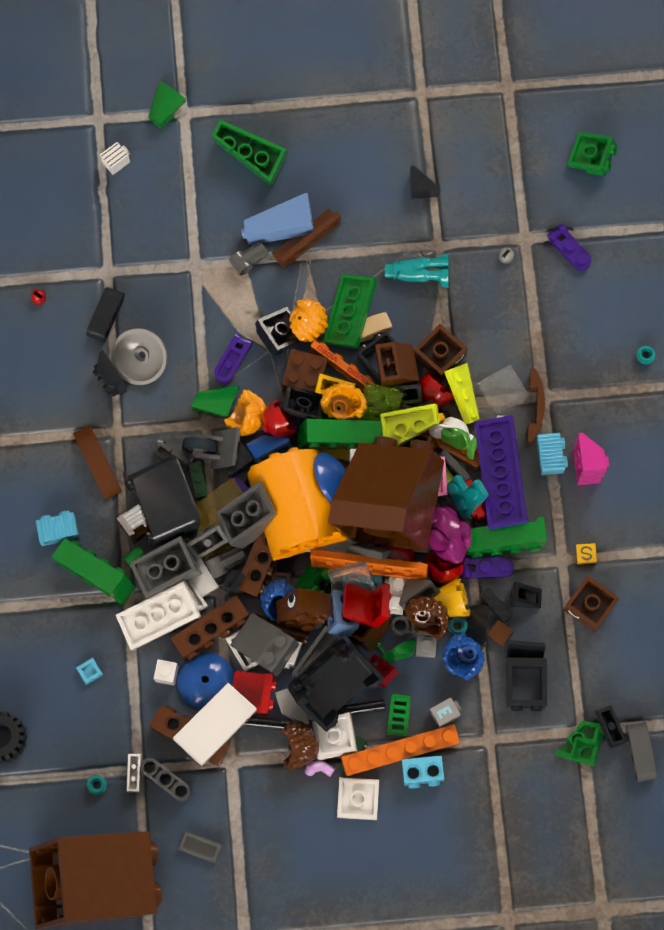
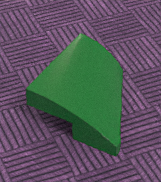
(164, 105)
(215, 401)
(583, 744)

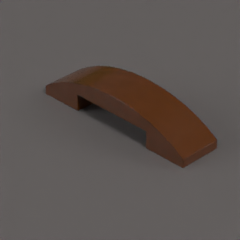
(535, 385)
(97, 462)

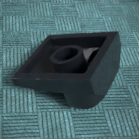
(276, 331)
(109, 375)
(302, 403)

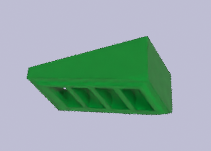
(400, 698)

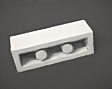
(134, 773)

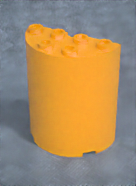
(298, 502)

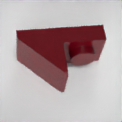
(385, 668)

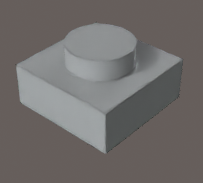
(426, 647)

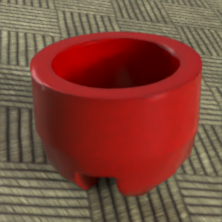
(35, 299)

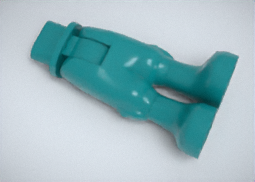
(415, 270)

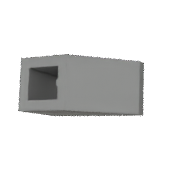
(289, 707)

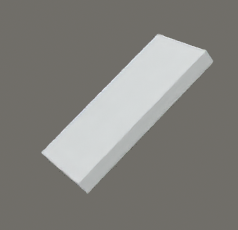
(158, 615)
(214, 724)

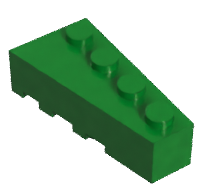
(254, 152)
(336, 433)
(508, 539)
(93, 570)

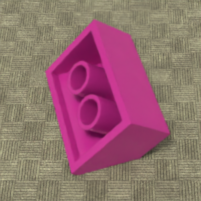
(589, 461)

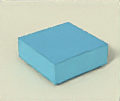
(89, 671)

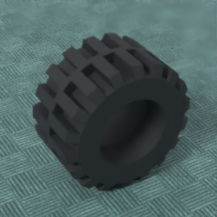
(17, 740)

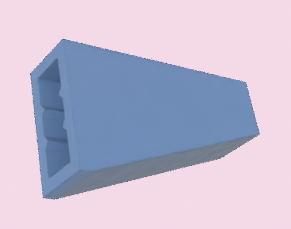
(280, 222)

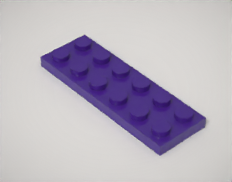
(501, 472)

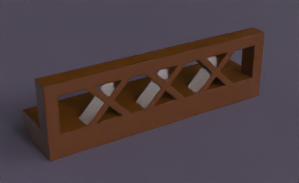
(299, 245)

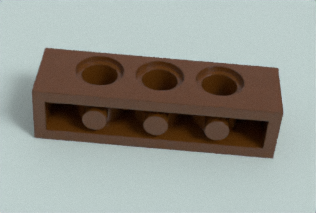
(253, 564)
(198, 628)
(166, 715)

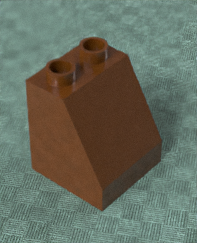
(389, 494)
(94, 879)

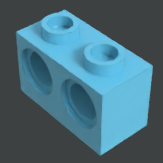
(422, 766)

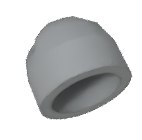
(509, 257)

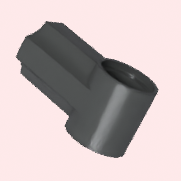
(244, 260)
(221, 563)

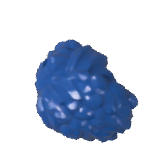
(273, 593)
(459, 657)

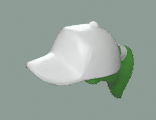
(456, 434)

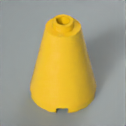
(454, 598)

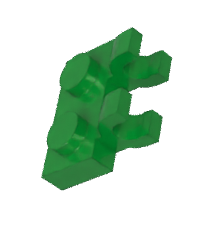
(312, 577)

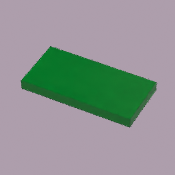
(349, 311)

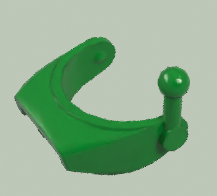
(399, 652)

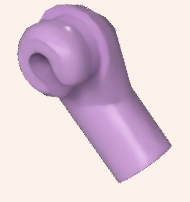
(319, 765)

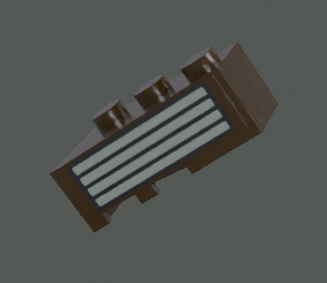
(133, 523)

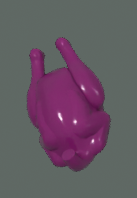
(449, 535)

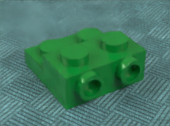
(593, 153)

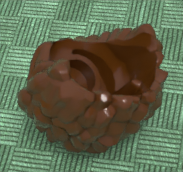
(428, 616)
(302, 744)

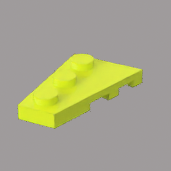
(463, 393)
(409, 423)

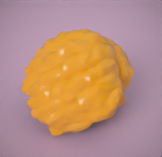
(312, 322)
(345, 398)
(247, 414)

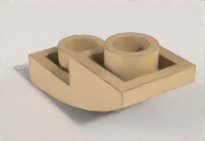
(376, 324)

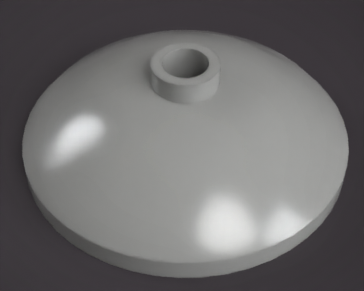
(131, 364)

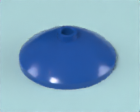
(328, 473)
(189, 679)

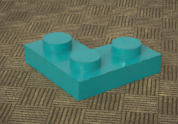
(466, 498)

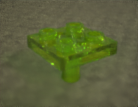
(375, 395)

